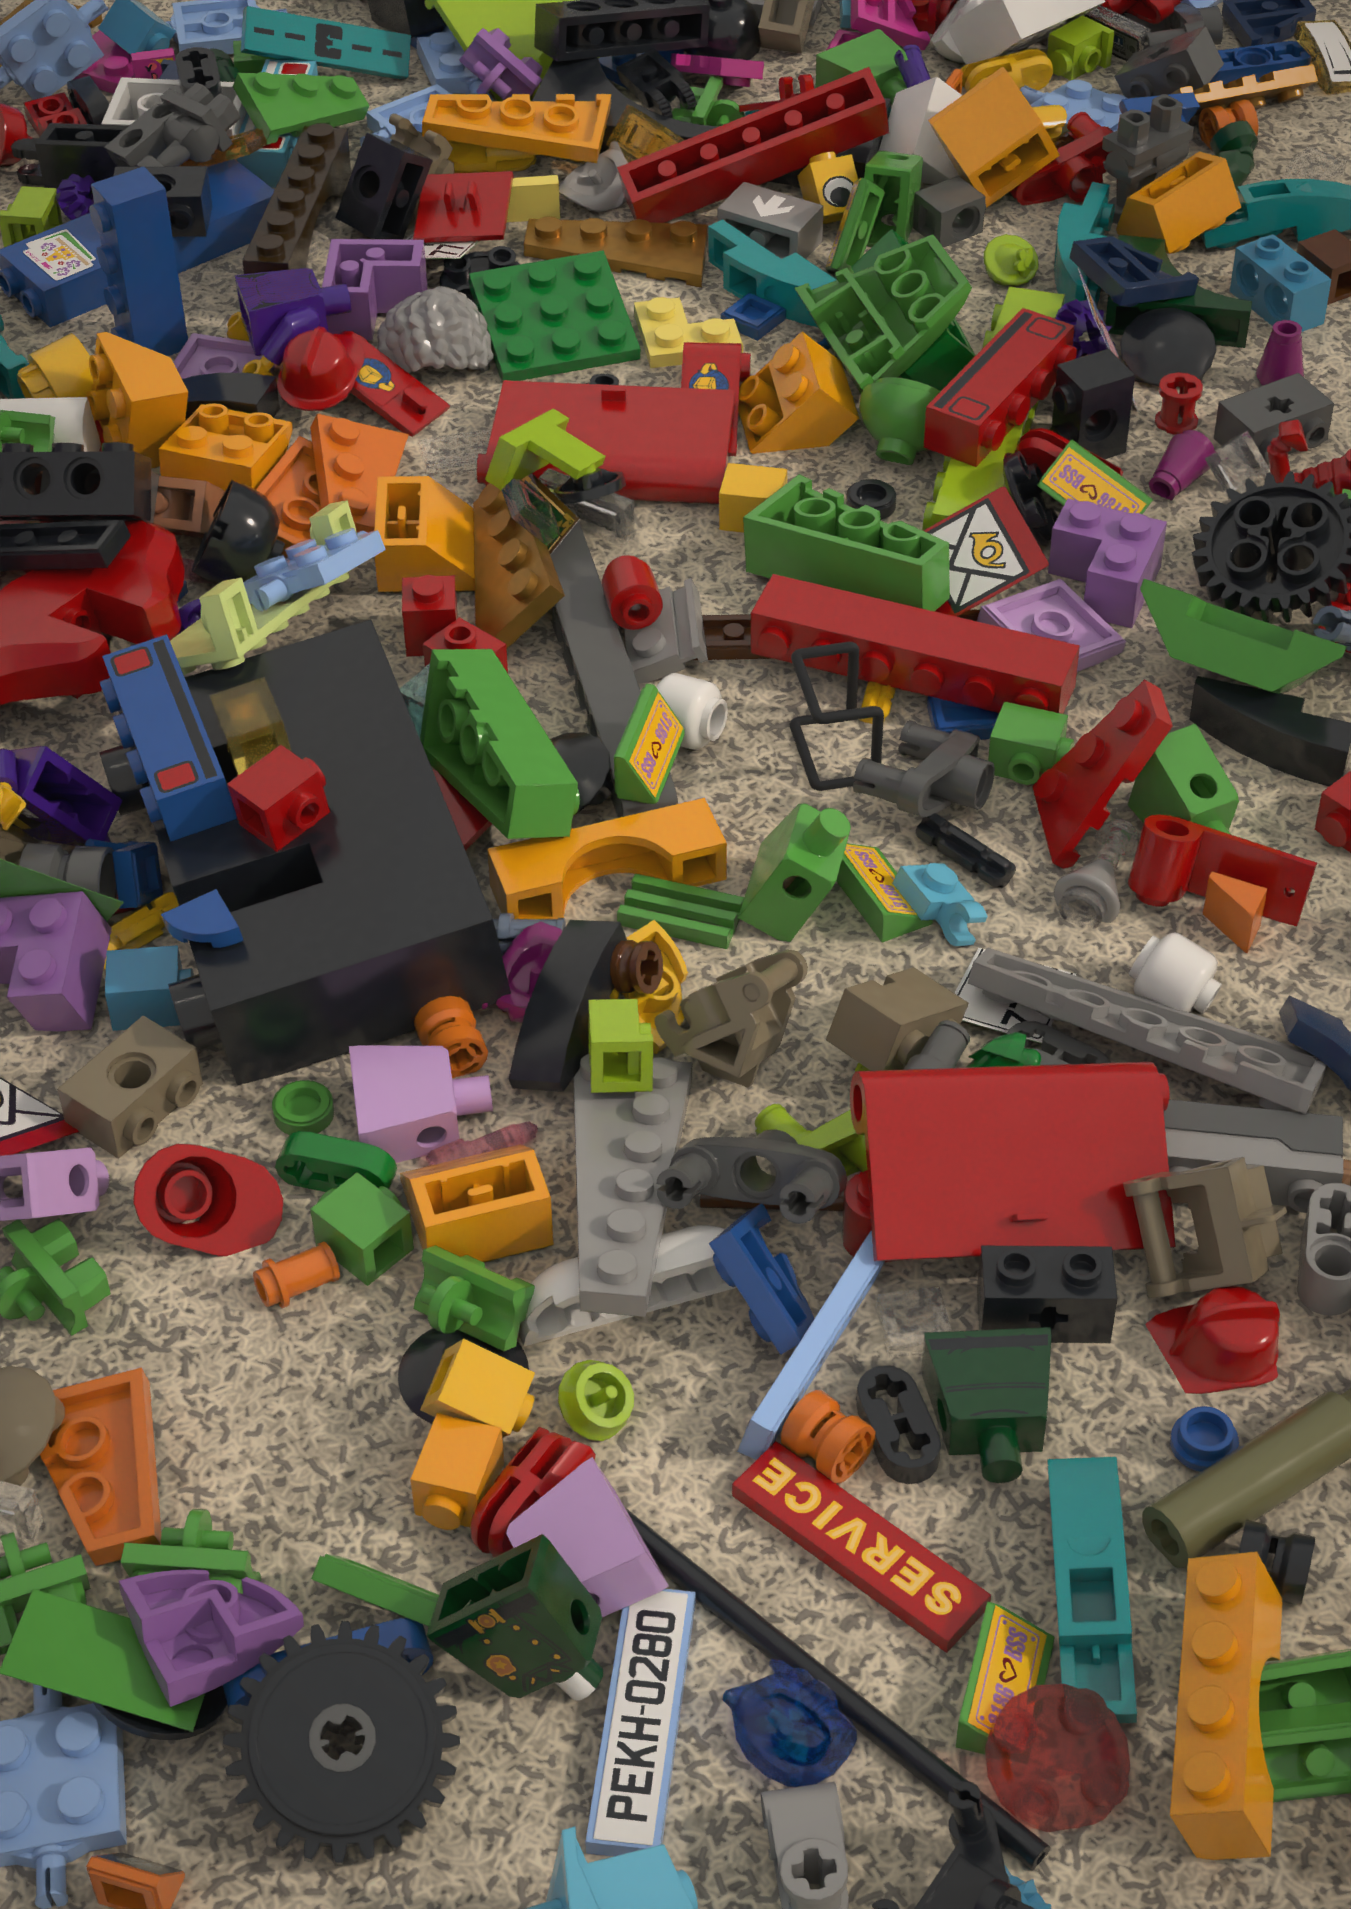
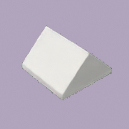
(912, 132)

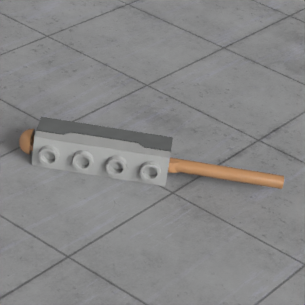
(1293, 1146)

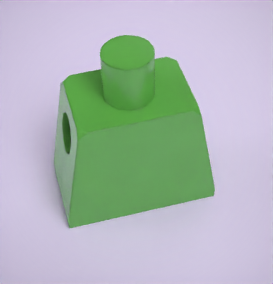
(869, 50)
(900, 179)
(1185, 783)
(803, 846)

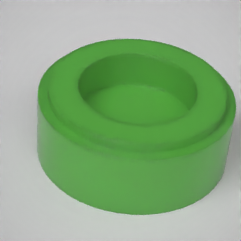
(303, 1107)

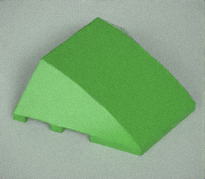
(890, 311)
(1235, 642)

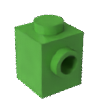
(1027, 742)
(363, 1227)

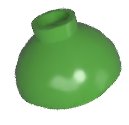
(895, 416)

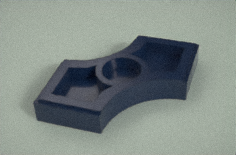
(1319, 1035)

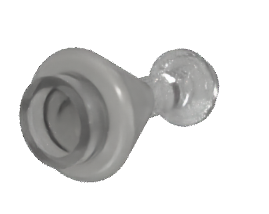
(1091, 891)

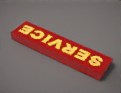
(861, 1546)

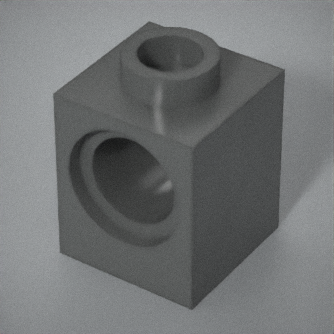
(949, 211)

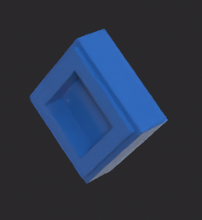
(755, 316)
(137, 874)

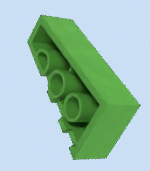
(845, 548)
(494, 747)

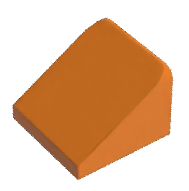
(1235, 908)

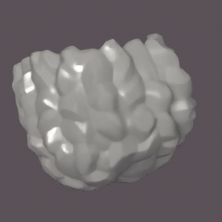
(436, 331)

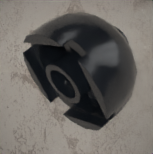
(731, 31)
(239, 536)

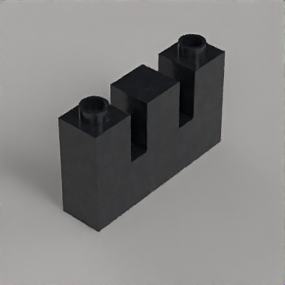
(351, 915)

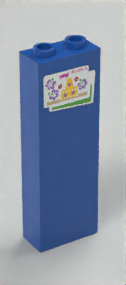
(60, 270)

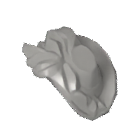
(597, 184)

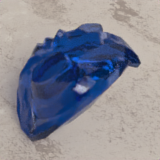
(791, 1726)

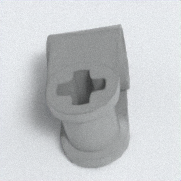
(807, 1845)

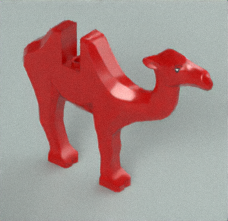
(58, 615)

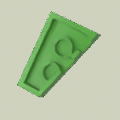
(290, 102)

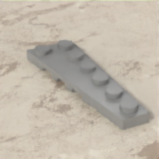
(1274, 1071)
(619, 1153)

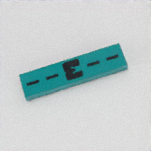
(326, 42)

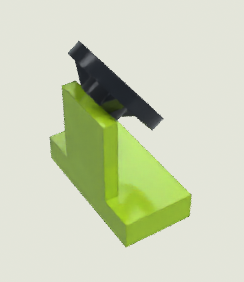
(546, 442)

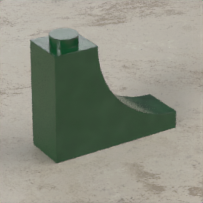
(1224, 315)

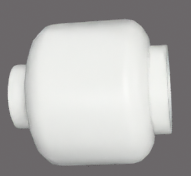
(697, 707)
(1176, 973)

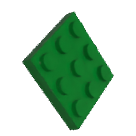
(554, 316)

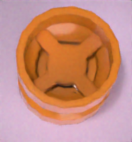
(1216, 117)
(451, 1024)
(827, 1436)

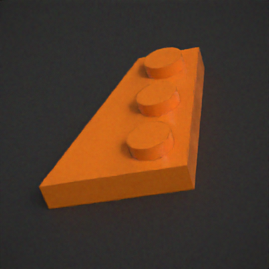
(350, 460)
(293, 492)
(107, 1463)

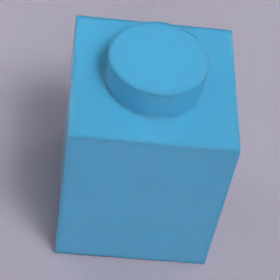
(136, 27)
(139, 985)

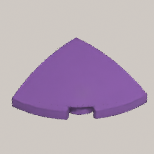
(204, 1630)

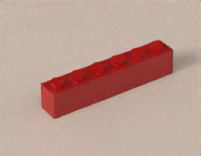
(755, 148)
(914, 647)

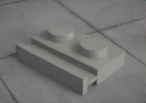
(671, 639)

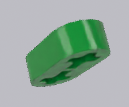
(328, 1161)

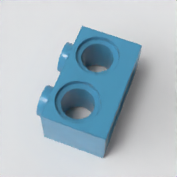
(1280, 283)

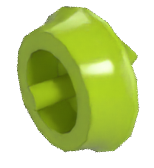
(1010, 260)
(595, 1399)

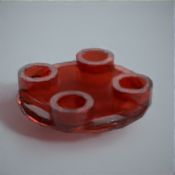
(1057, 1757)

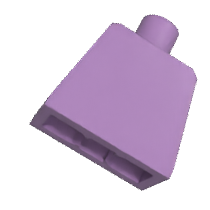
(409, 1098)
(53, 1183)
(594, 1538)

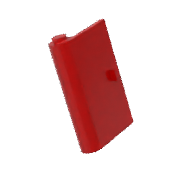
(661, 438)
(1009, 1156)

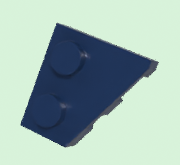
(1265, 20)
(1128, 273)

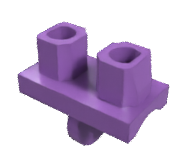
(499, 67)

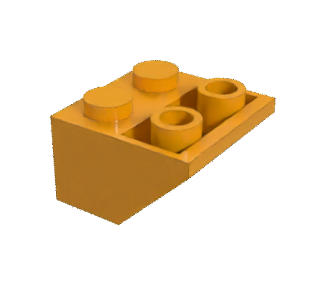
(994, 136)
(1182, 202)
(135, 394)
(796, 399)
(225, 446)
(423, 533)
(482, 1204)

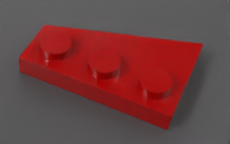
(1083, 781)

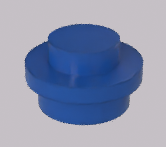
(1203, 1437)

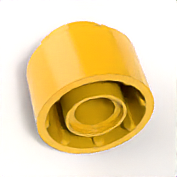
(57, 370)

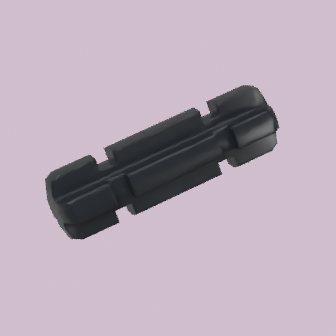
(966, 850)

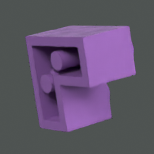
(377, 278)
(1110, 554)
(53, 958)

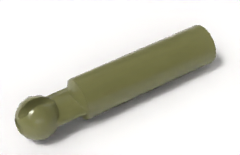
(1251, 1480)

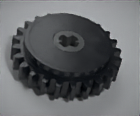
(359, 1794)

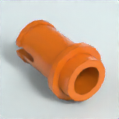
(295, 1275)

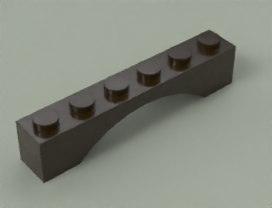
(312, 174)

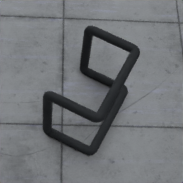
(850, 713)

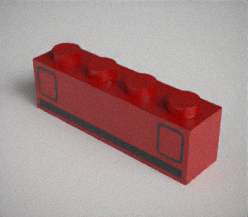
(998, 387)

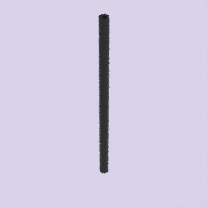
(864, 1715)

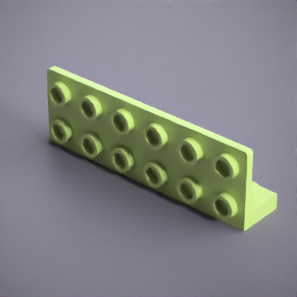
(234, 626)

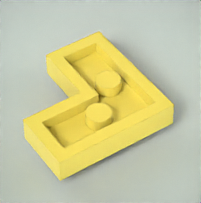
(665, 330)

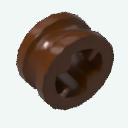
(636, 967)

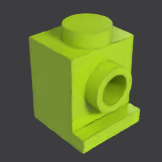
(1080, 47)
(30, 214)
(619, 1047)

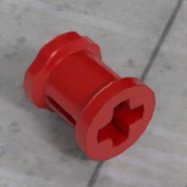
(1181, 403)

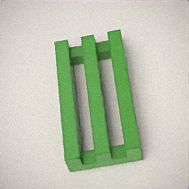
(684, 905)
(376, 1587)

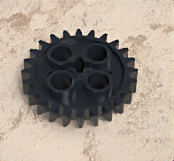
(1248, 536)

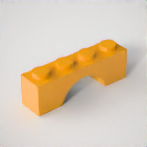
(665, 843)
(1219, 1762)

